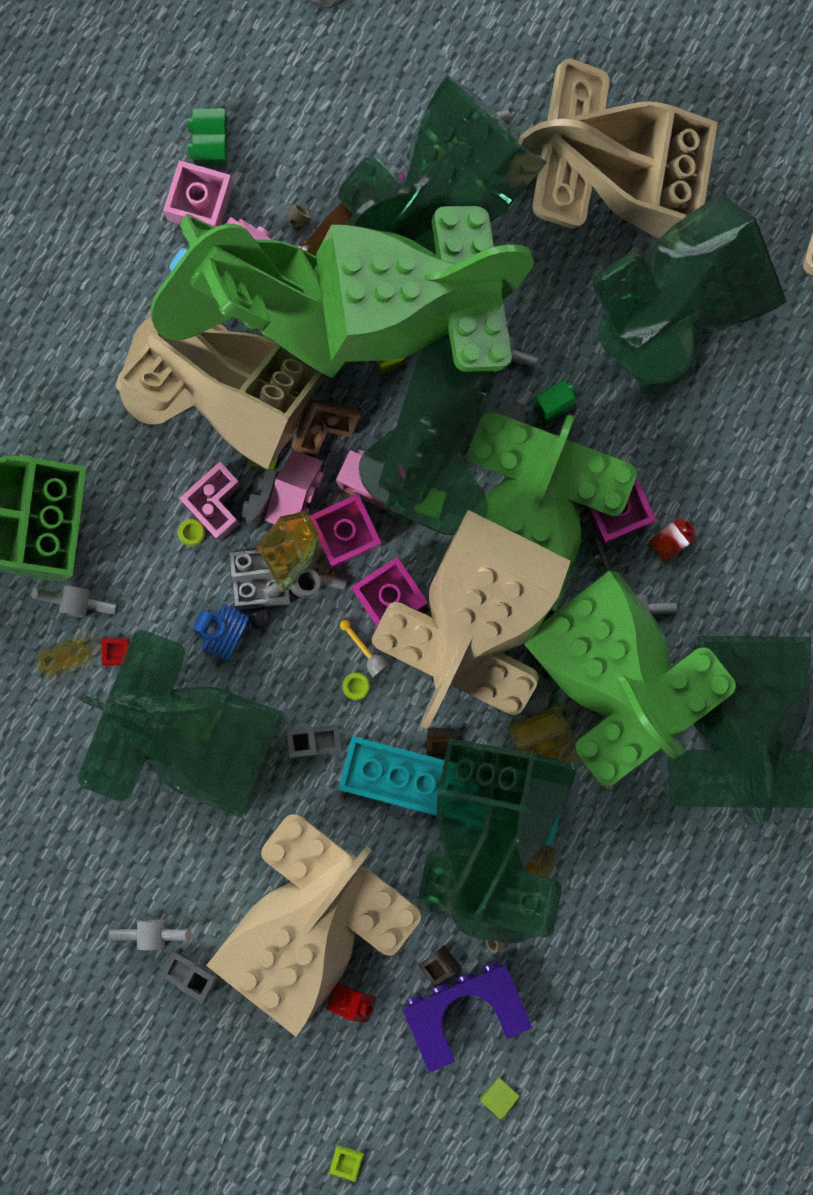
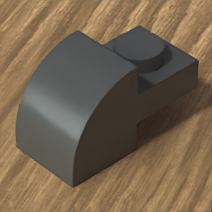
(313, 741)
(190, 976)

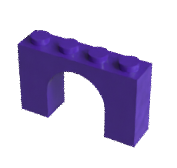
(426, 1013)

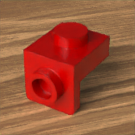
(673, 539)
(351, 1003)

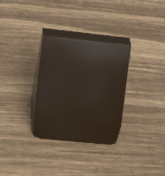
(438, 741)
(439, 966)

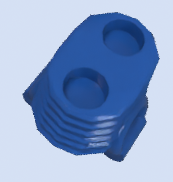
(228, 634)

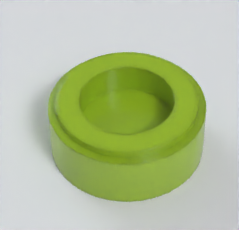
(191, 532)
(356, 686)

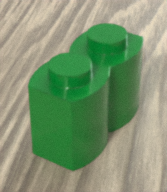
(209, 137)
(555, 402)

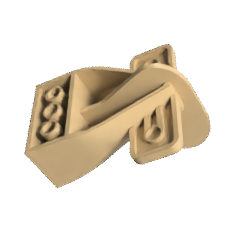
(639, 156)
(236, 379)
(482, 603)
(303, 933)

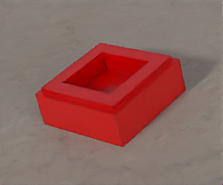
(114, 651)

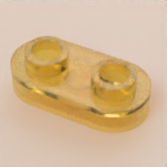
(63, 657)

